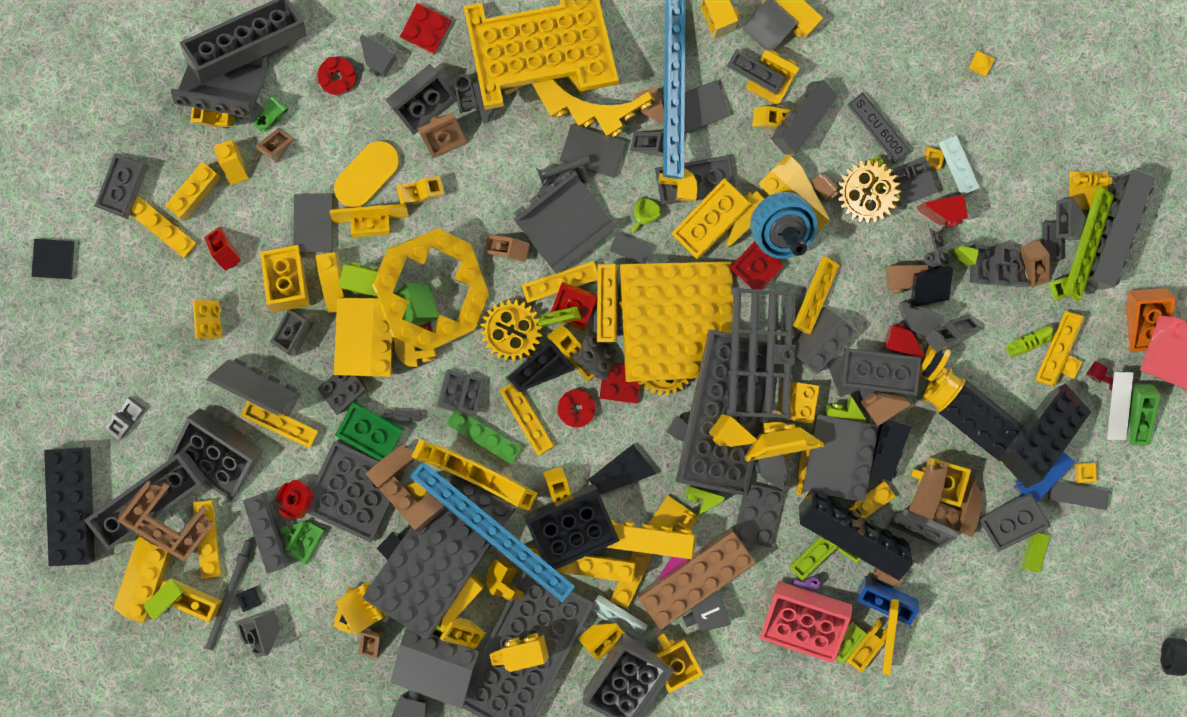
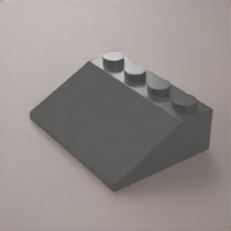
(255, 387)
(218, 452)
(844, 461)
(435, 668)
(626, 680)

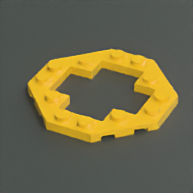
(395, 306)

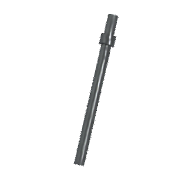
(241, 560)

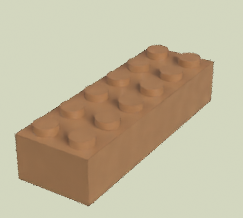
(696, 578)

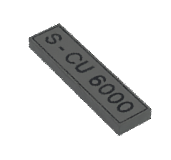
(878, 127)

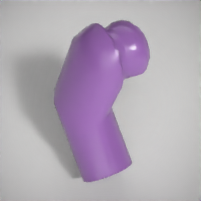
(809, 584)

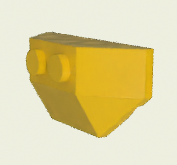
(782, 442)

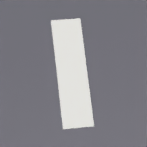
(1120, 405)

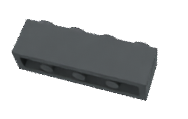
(803, 117)
(266, 533)

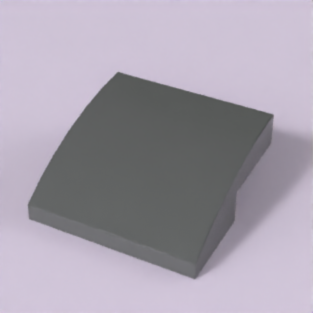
(770, 25)
(460, 392)

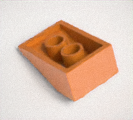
(1143, 313)

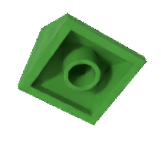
(421, 303)

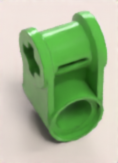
(272, 113)

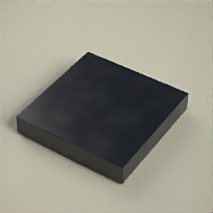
(52, 259)
(931, 286)

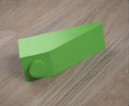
(1143, 413)

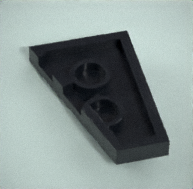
(622, 470)

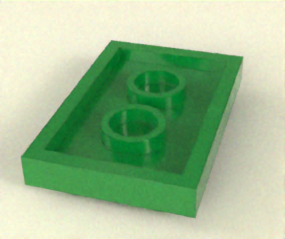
(369, 431)

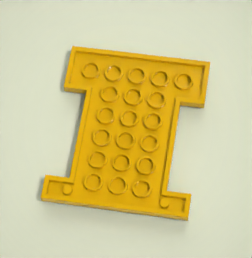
(540, 47)

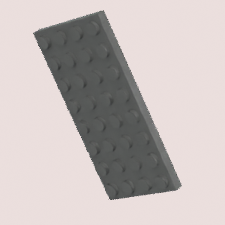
(702, 460)
(434, 563)
(522, 692)

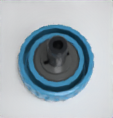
(783, 225)

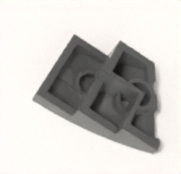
(1000, 268)

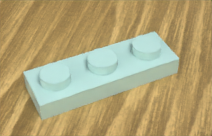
(959, 165)
(615, 614)

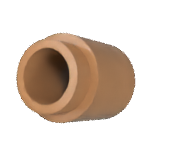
(824, 187)
(887, 579)

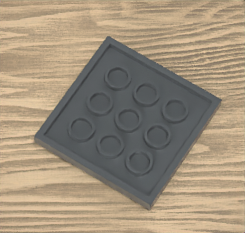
(347, 495)

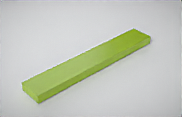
(1088, 244)

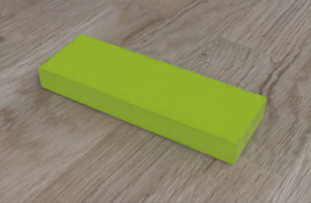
(812, 557)

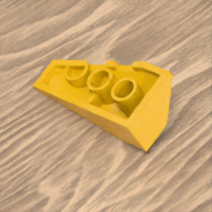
(791, 177)

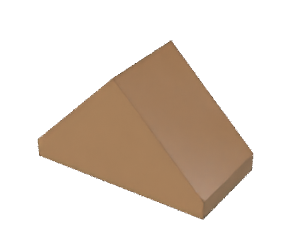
(275, 144)
(370, 641)

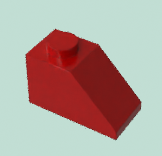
(222, 249)
(902, 341)

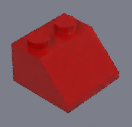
(945, 211)

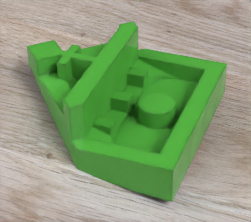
(302, 540)

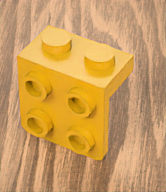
(785, 67)

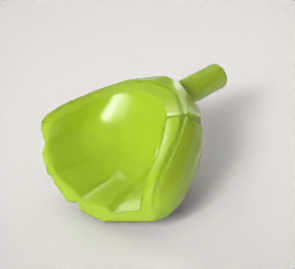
(645, 212)

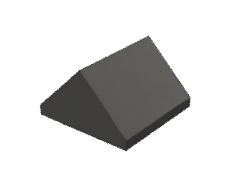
(291, 332)

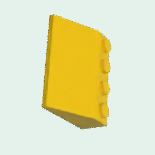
(362, 339)

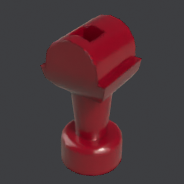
(1099, 373)

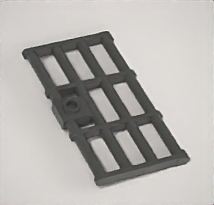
(775, 353)

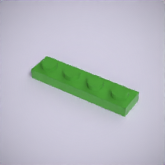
(484, 436)

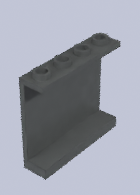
(229, 93)
(563, 221)

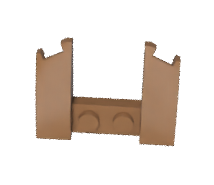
(384, 477)
(928, 496)
(180, 544)

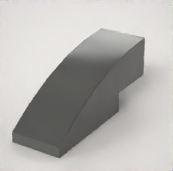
(952, 333)

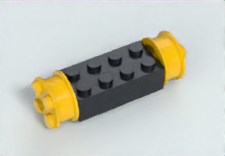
(972, 412)

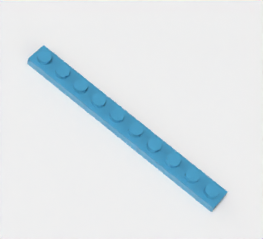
(674, 89)
(492, 531)

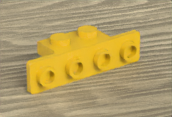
(369, 220)

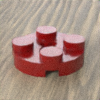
(340, 86)
(567, 402)
(303, 499)

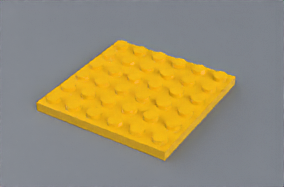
(670, 314)

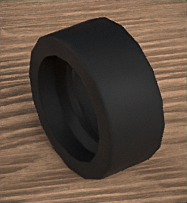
(1174, 656)

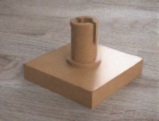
(442, 134)

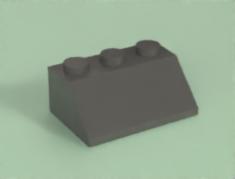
(421, 99)
(824, 342)

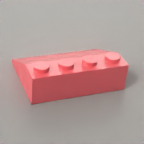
(1168, 352)
(806, 622)

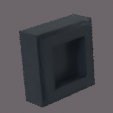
(248, 599)

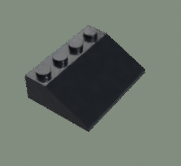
(571, 527)

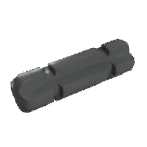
(403, 415)

